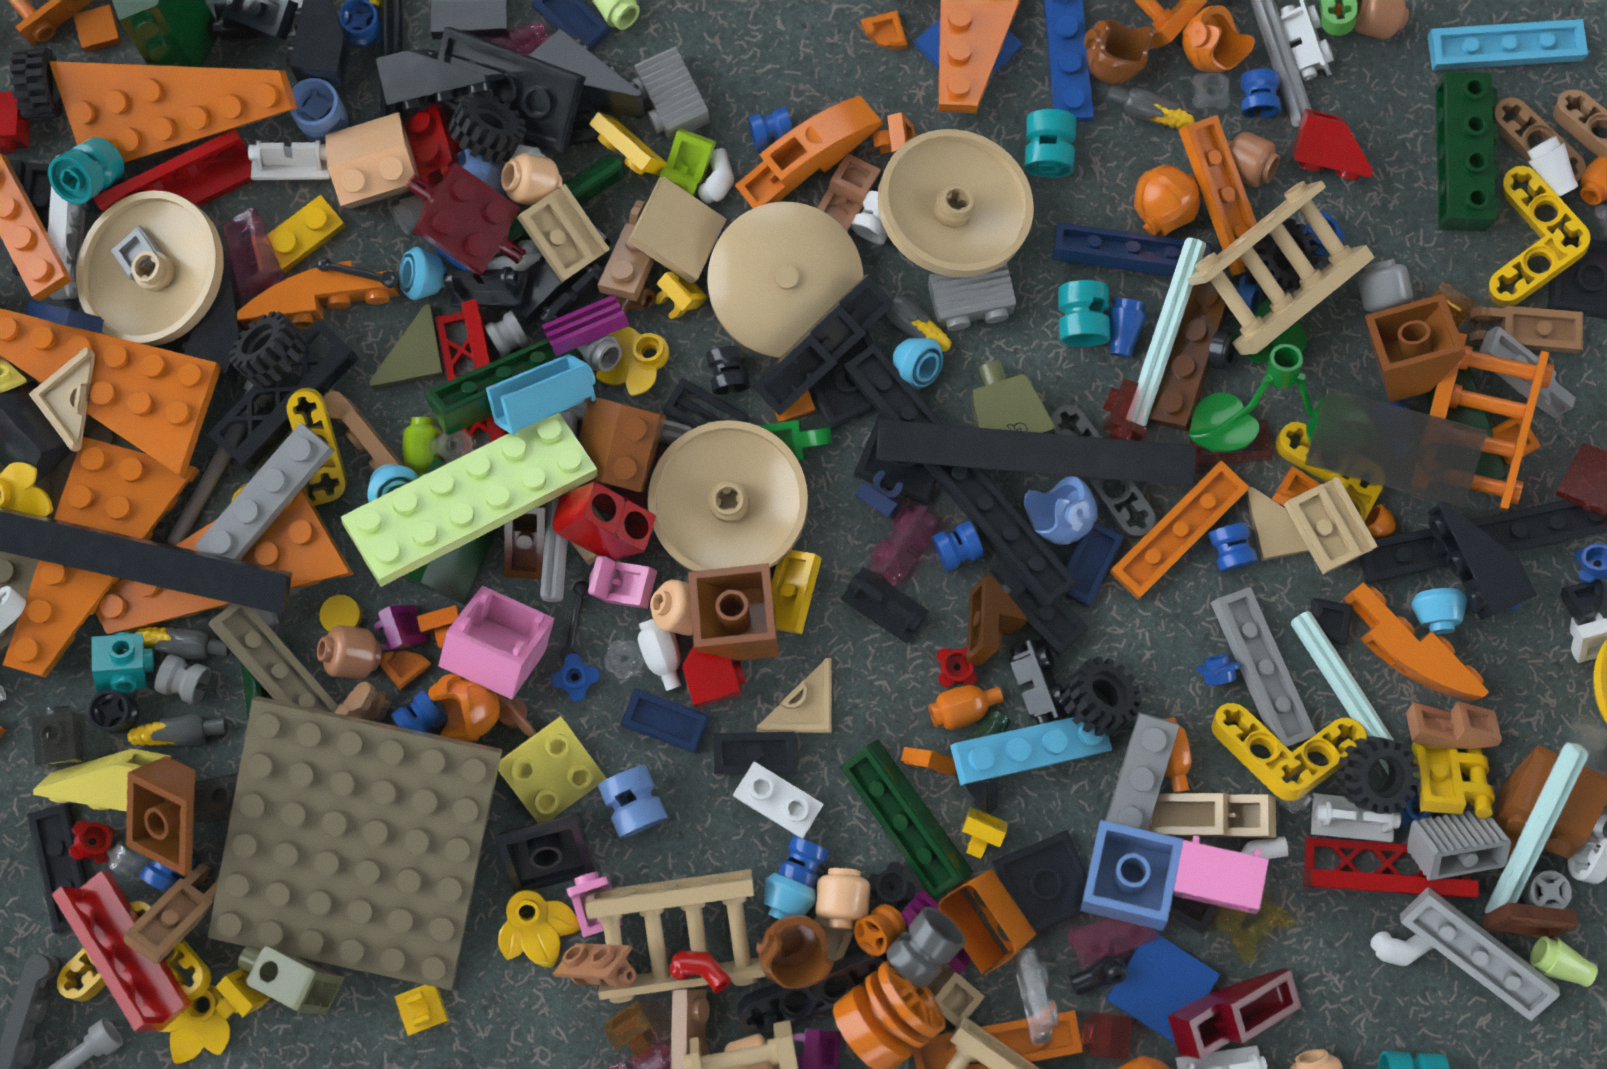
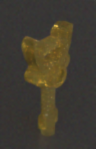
(1245, 941)

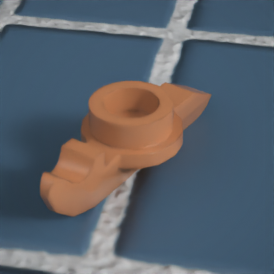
(514, 715)

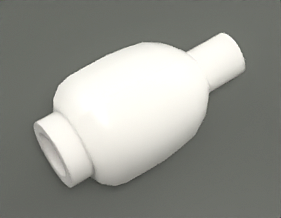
(660, 652)

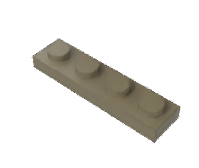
(269, 658)

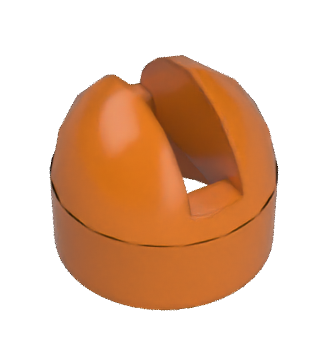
(1380, 522)

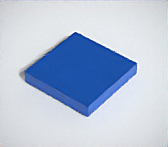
(1159, 983)

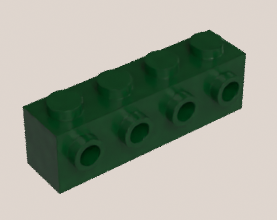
(1466, 151)

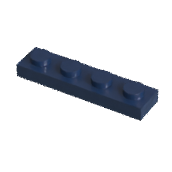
(1118, 249)

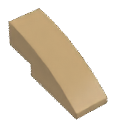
(1214, 815)

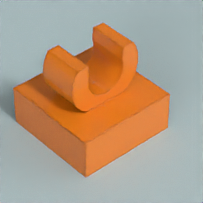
(899, 133)
(438, 622)

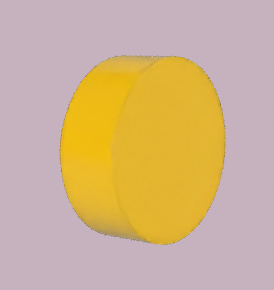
(340, 611)

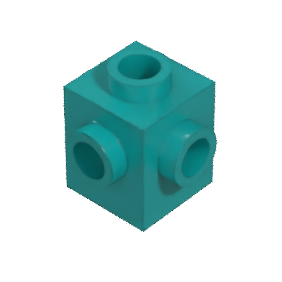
(121, 662)

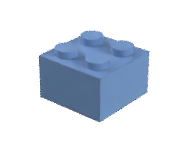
(1132, 875)

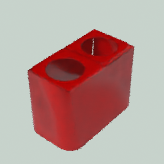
(579, 525)

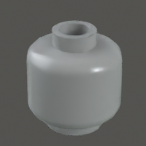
(1384, 286)

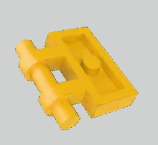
(1442, 783)

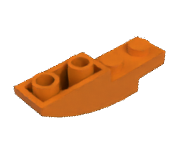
(806, 148)
(305, 294)
(1425, 660)

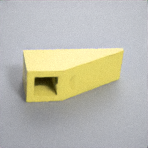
(96, 782)

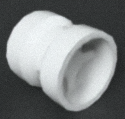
(869, 221)

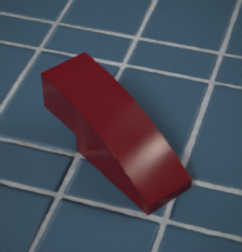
(1234, 1013)

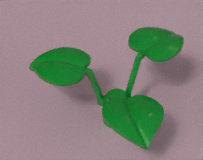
(1222, 421)

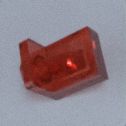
(1118, 405)
(1106, 1035)

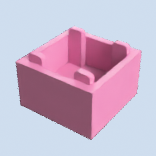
(496, 642)
(1221, 876)

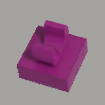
(400, 627)
(820, 1049)

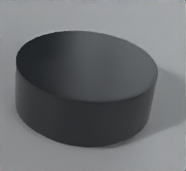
(1222, 351)

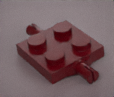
(466, 218)

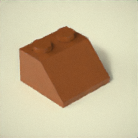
(1414, 346)
(621, 442)
(734, 612)
(162, 813)
(1578, 815)

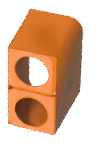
(1001, 909)

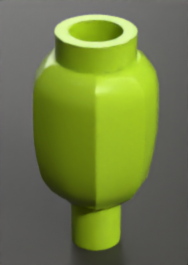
(416, 444)

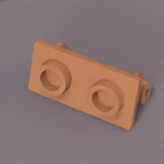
(597, 965)

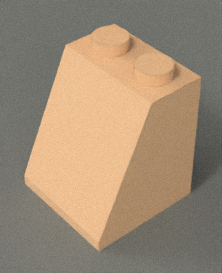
(370, 161)

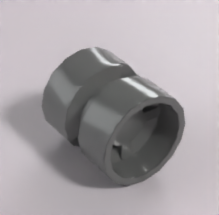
(928, 944)

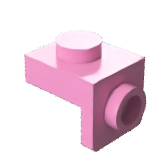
(621, 582)
(578, 894)

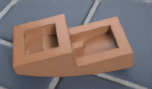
(848, 190)
(1461, 728)

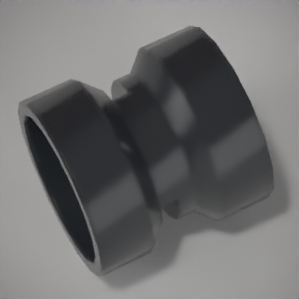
(728, 369)
(105, 708)

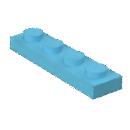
(1507, 44)
(1025, 750)

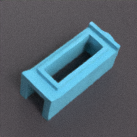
(540, 392)

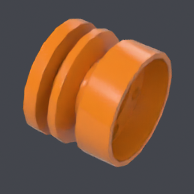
(887, 1018)

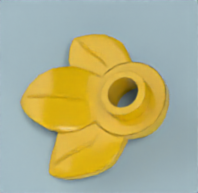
(633, 368)
(19, 490)
(538, 934)
(198, 1030)

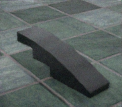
(823, 344)

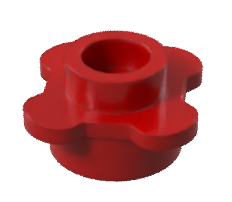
(950, 676)
(100, 833)

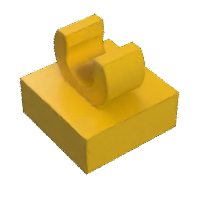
(681, 292)
(983, 830)
(238, 995)
(421, 1008)

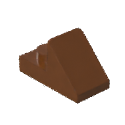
(525, 544)
(989, 618)

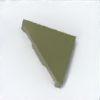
(413, 356)

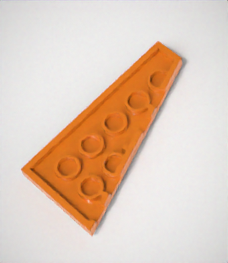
(968, 48)
(165, 106)
(135, 388)
(105, 491)
(292, 543)

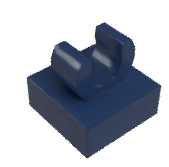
(878, 497)

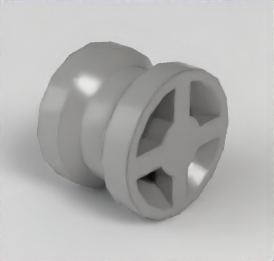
(506, 334)
(1554, 889)

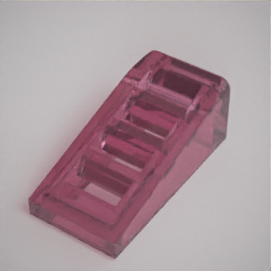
(267, 271)

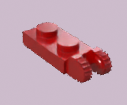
(431, 143)

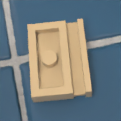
(563, 232)
(1330, 525)

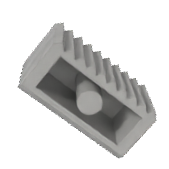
(670, 94)
(968, 299)
(1457, 845)

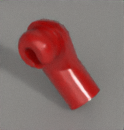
(699, 963)

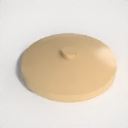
(955, 203)
(779, 274)
(161, 300)
(728, 497)

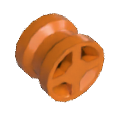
(879, 929)

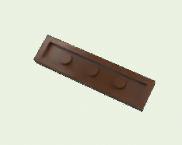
(1189, 358)

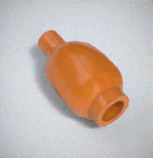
(1595, 182)
(962, 706)
(1179, 761)

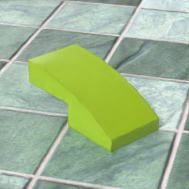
(688, 160)

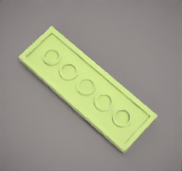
(468, 498)

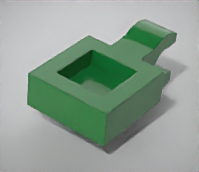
(796, 439)

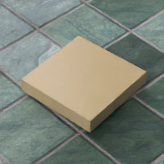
(677, 230)

